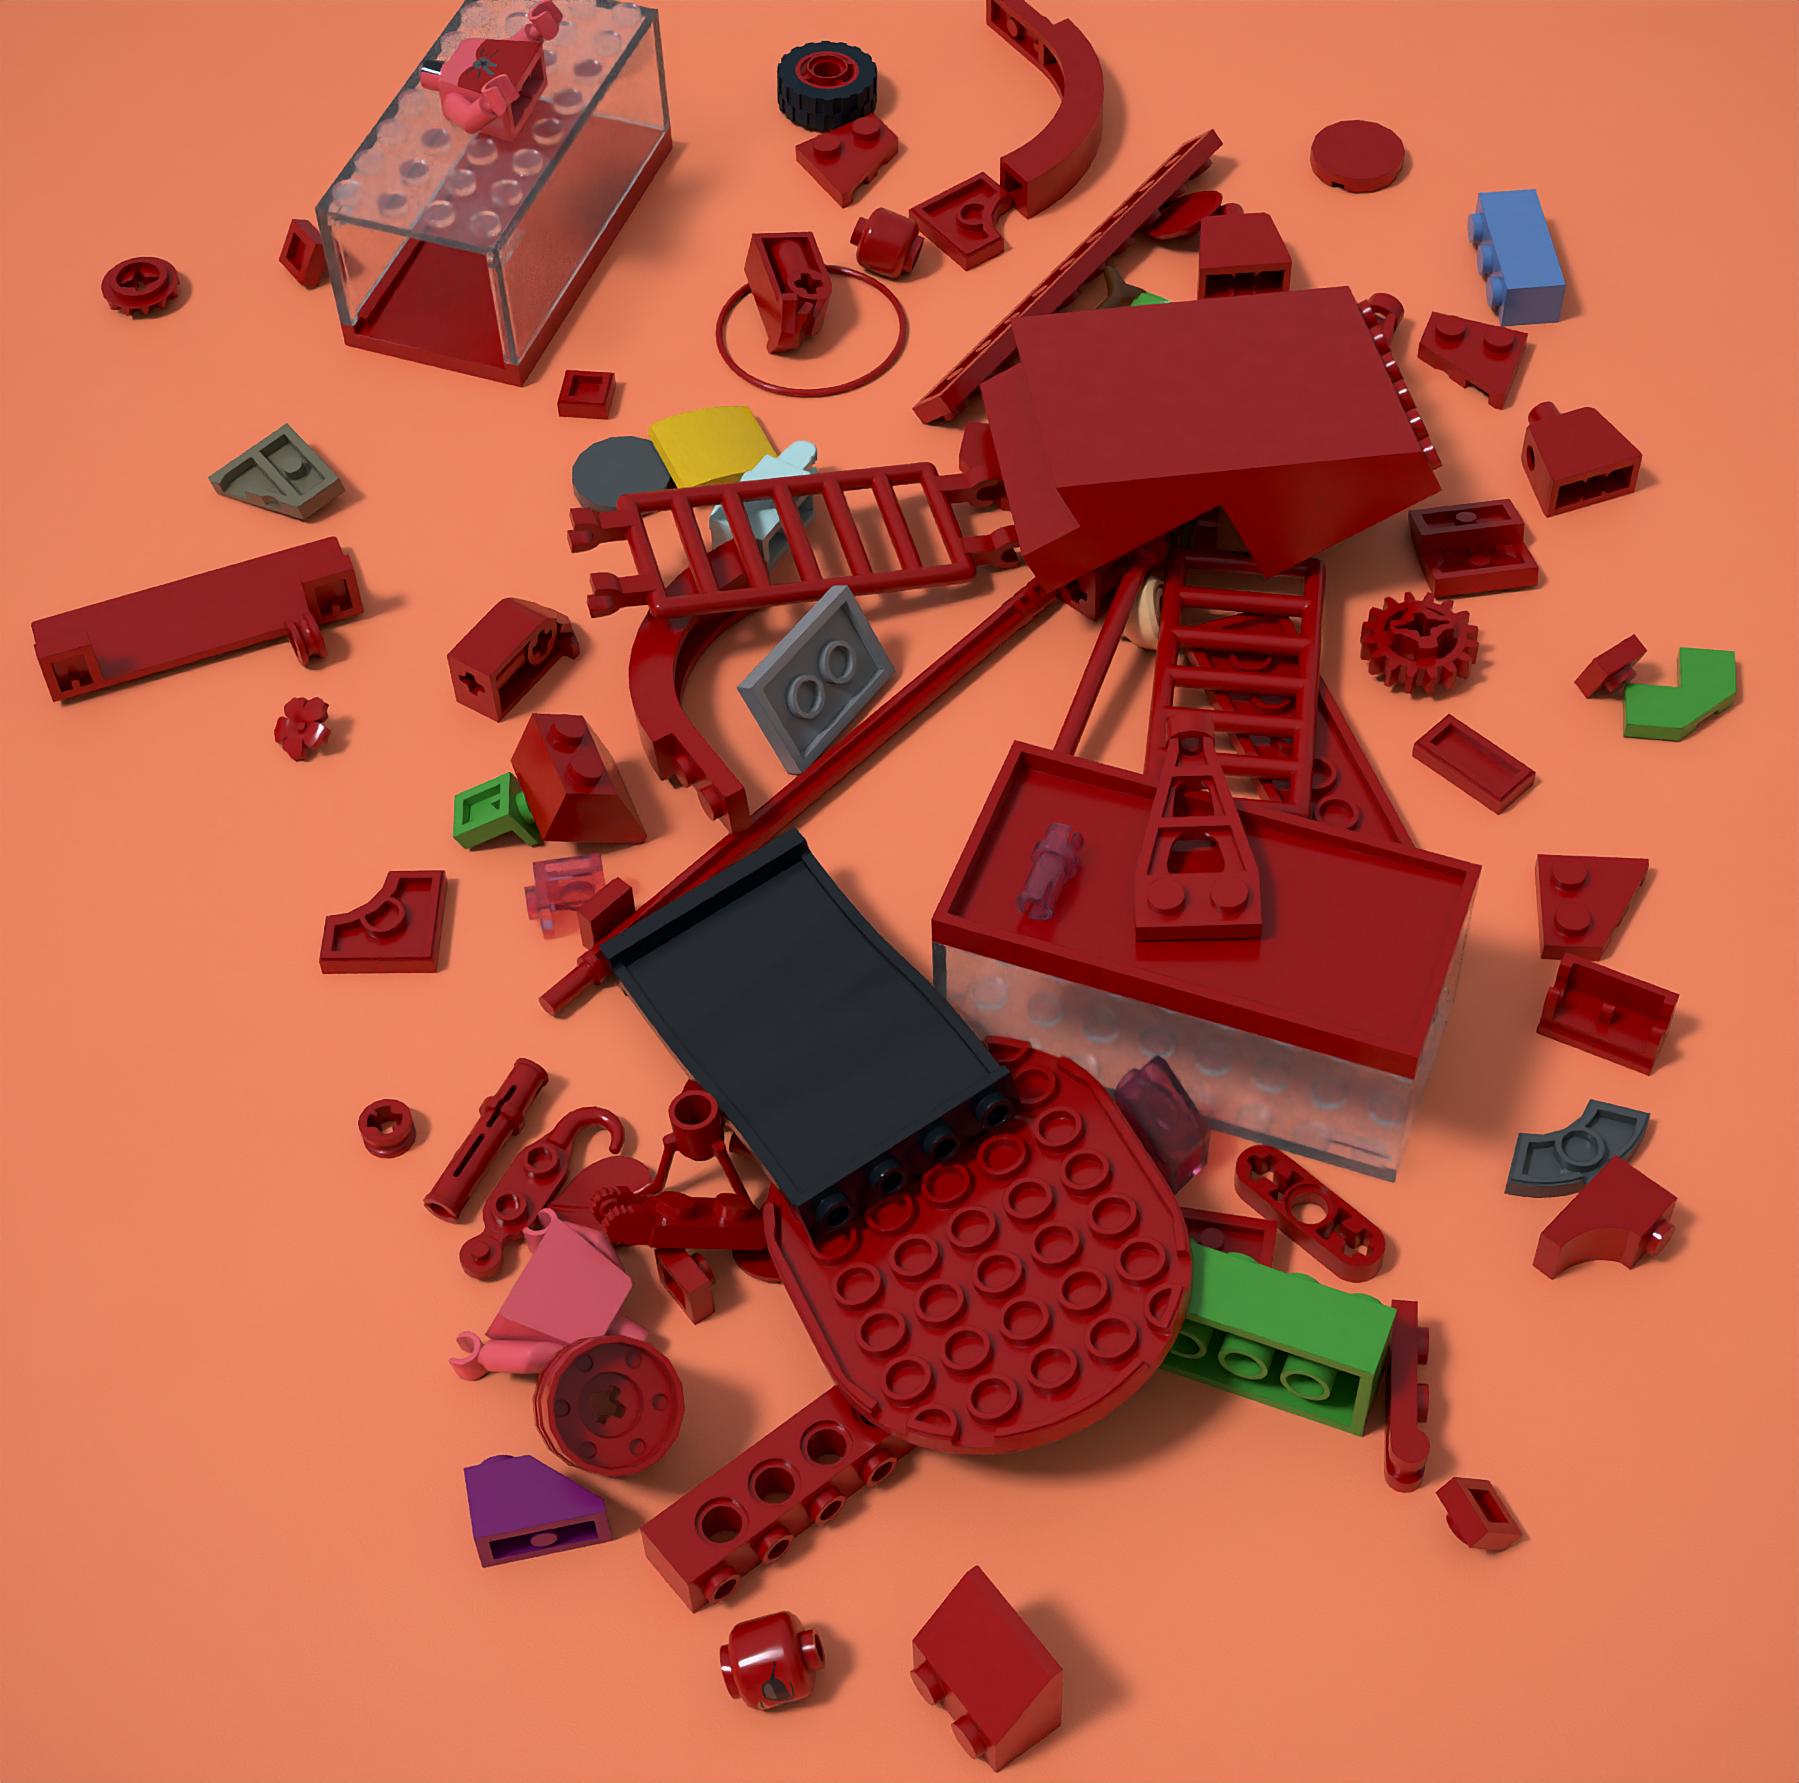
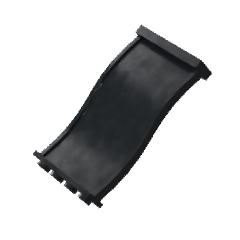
(810, 1034)

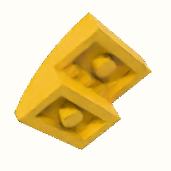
(710, 445)

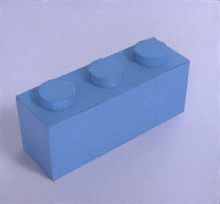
(1517, 257)

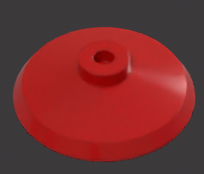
(1184, 215)

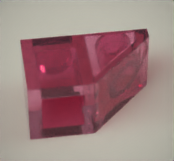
(1165, 1121)

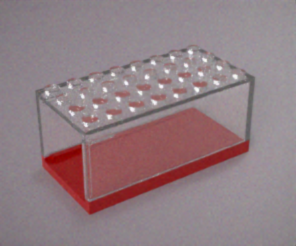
(523, 209)
(1277, 1038)

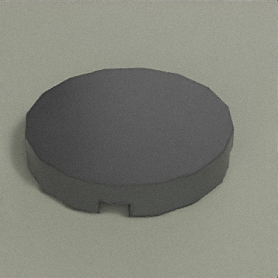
(616, 469)

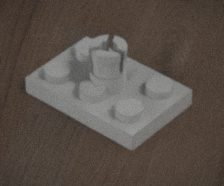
(816, 679)

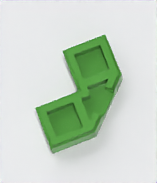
(1670, 713)

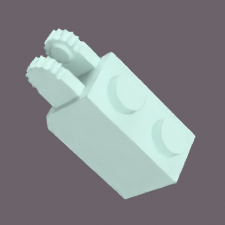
(762, 514)

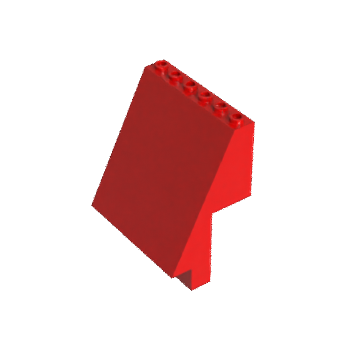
(1199, 404)

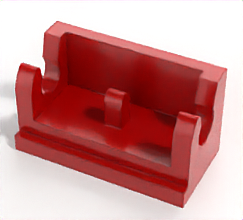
(1607, 1013)

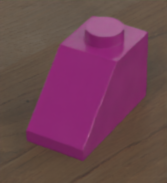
(530, 1510)

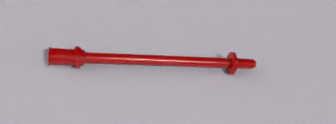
(1140, 560)

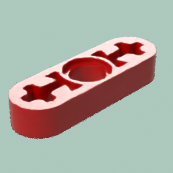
(1317, 1238)

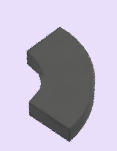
(1571, 1157)

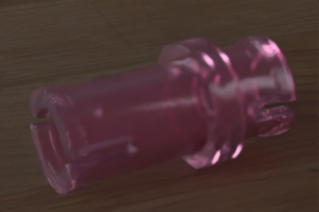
(1053, 865)

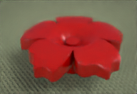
(302, 726)

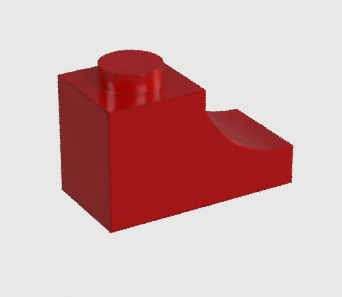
(1610, 1219)

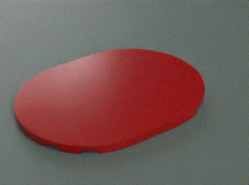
(1003, 1284)

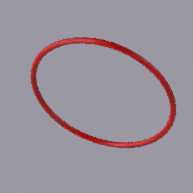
(822, 391)

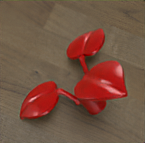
(696, 1135)

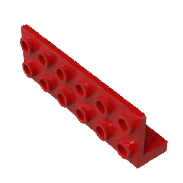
(194, 618)

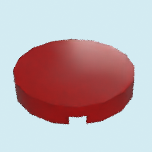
(1357, 155)

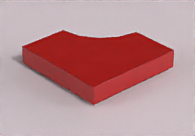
(965, 220)
(392, 931)

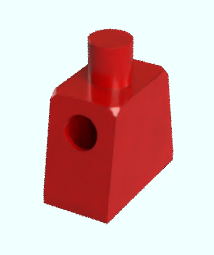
(1241, 255)
(1576, 459)

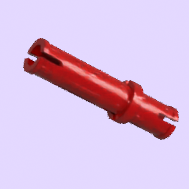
(499, 1120)

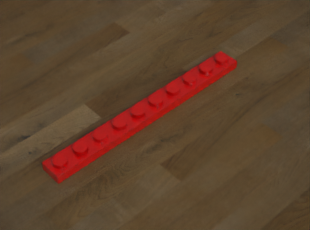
(1062, 285)

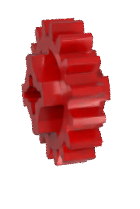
(1419, 643)

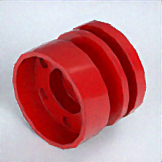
(642, 1388)

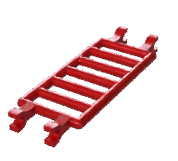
(648, 589)
(1302, 687)

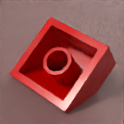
(574, 783)
(987, 1672)

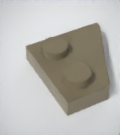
(279, 476)

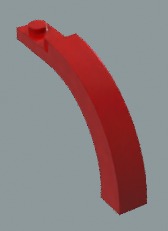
(1066, 147)
(658, 675)

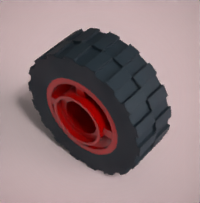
(826, 84)

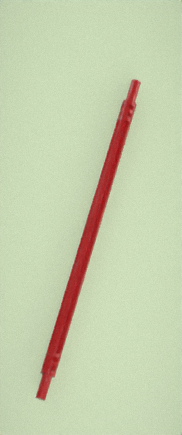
(821, 775)

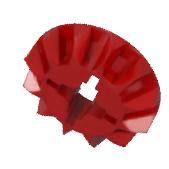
(122, 280)

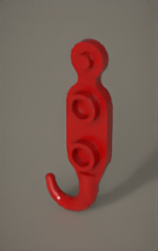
(529, 1186)

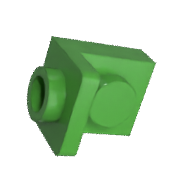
(492, 811)

